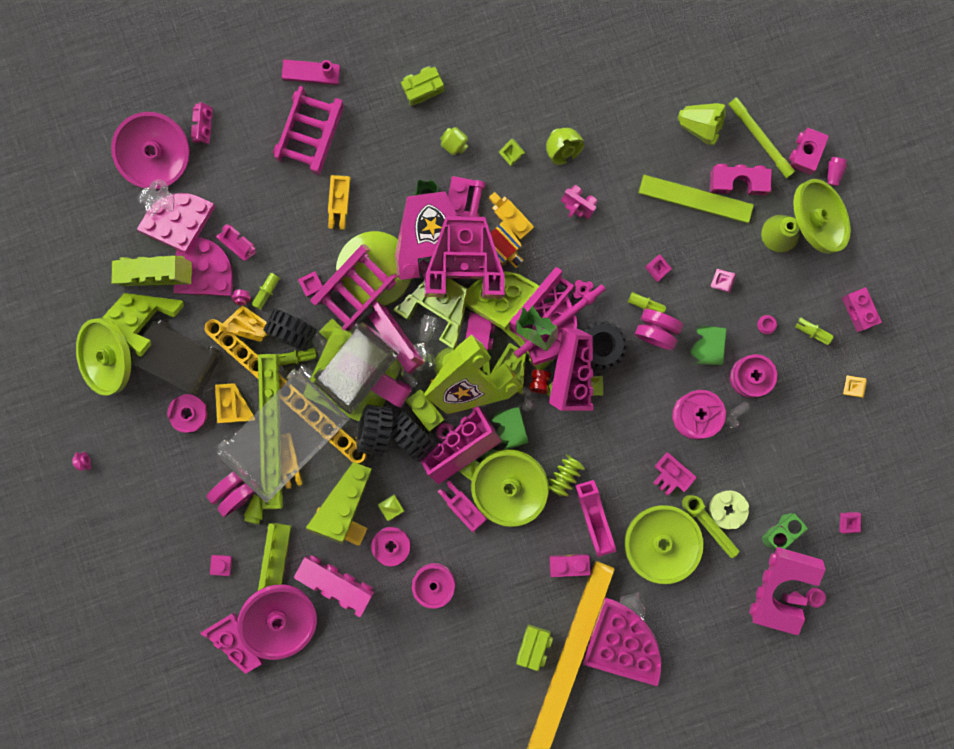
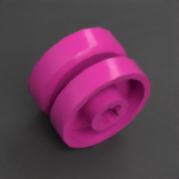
(659, 329)
(764, 372)
(230, 494)
(422, 589)

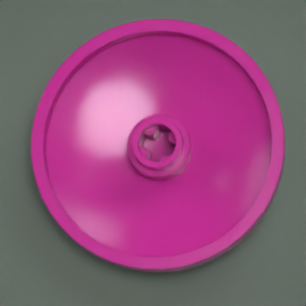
(150, 149)
(277, 622)

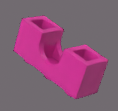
(757, 179)

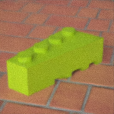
(152, 271)
(339, 508)

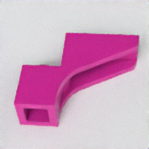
(595, 518)

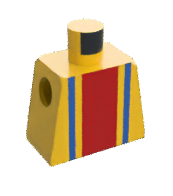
(506, 245)

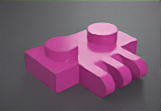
(673, 474)

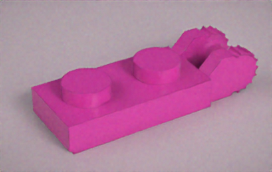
(463, 508)

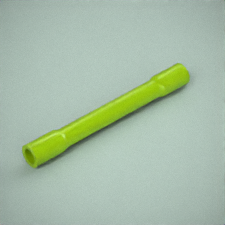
(742, 113)

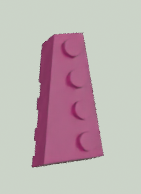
(573, 372)
(462, 446)
(334, 584)

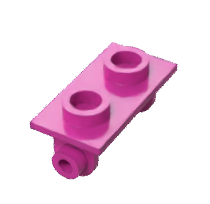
(202, 114)
(241, 247)

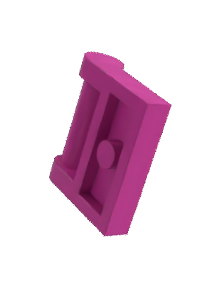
(459, 192)

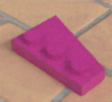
(226, 637)

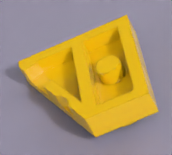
(245, 324)
(231, 404)

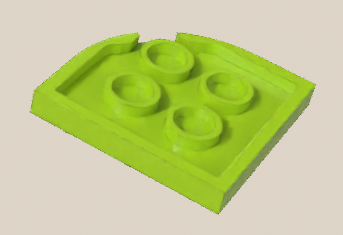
(500, 311)

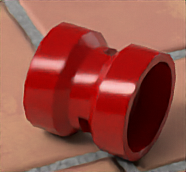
(539, 382)

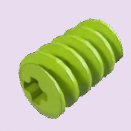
(565, 476)

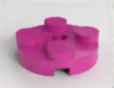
(198, 411)
(382, 553)

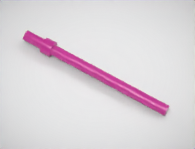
(587, 299)

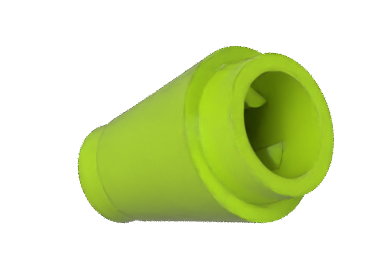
(254, 510)

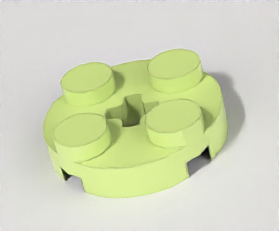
(739, 505)

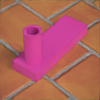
(311, 72)

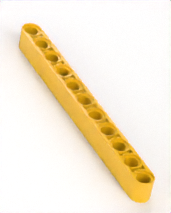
(248, 362)
(571, 656)

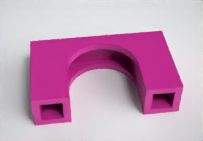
(784, 566)

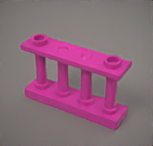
(321, 144)
(335, 283)

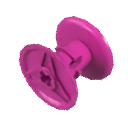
(707, 405)

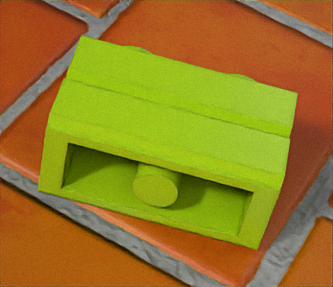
(422, 86)
(425, 410)
(533, 647)

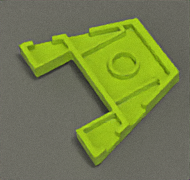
(449, 307)
(134, 311)

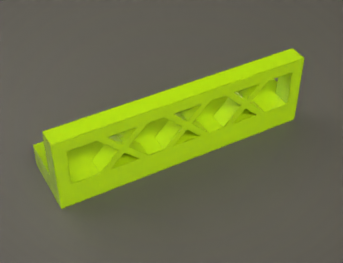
(275, 555)

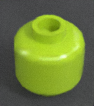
(454, 141)

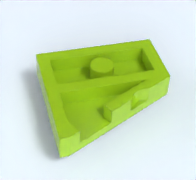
(514, 363)

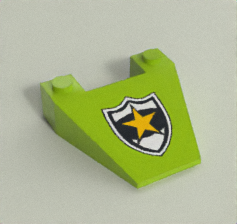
(464, 386)

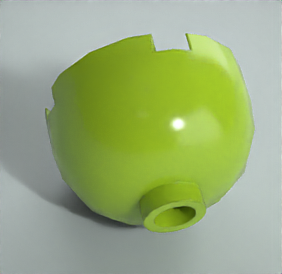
(563, 144)

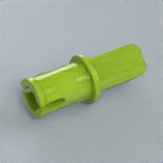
(265, 291)
(645, 303)
(814, 331)
(297, 357)

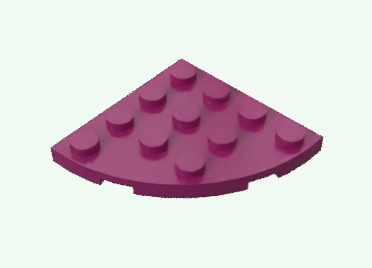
(623, 645)

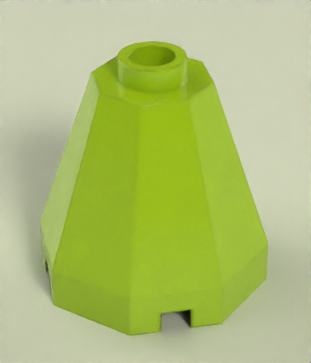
(703, 121)

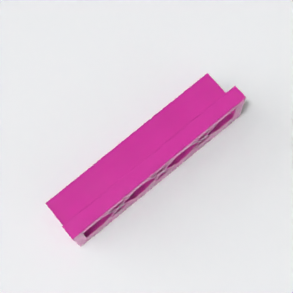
(542, 293)
(392, 332)

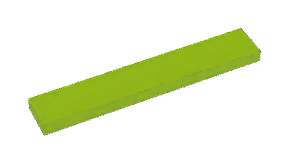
(695, 199)

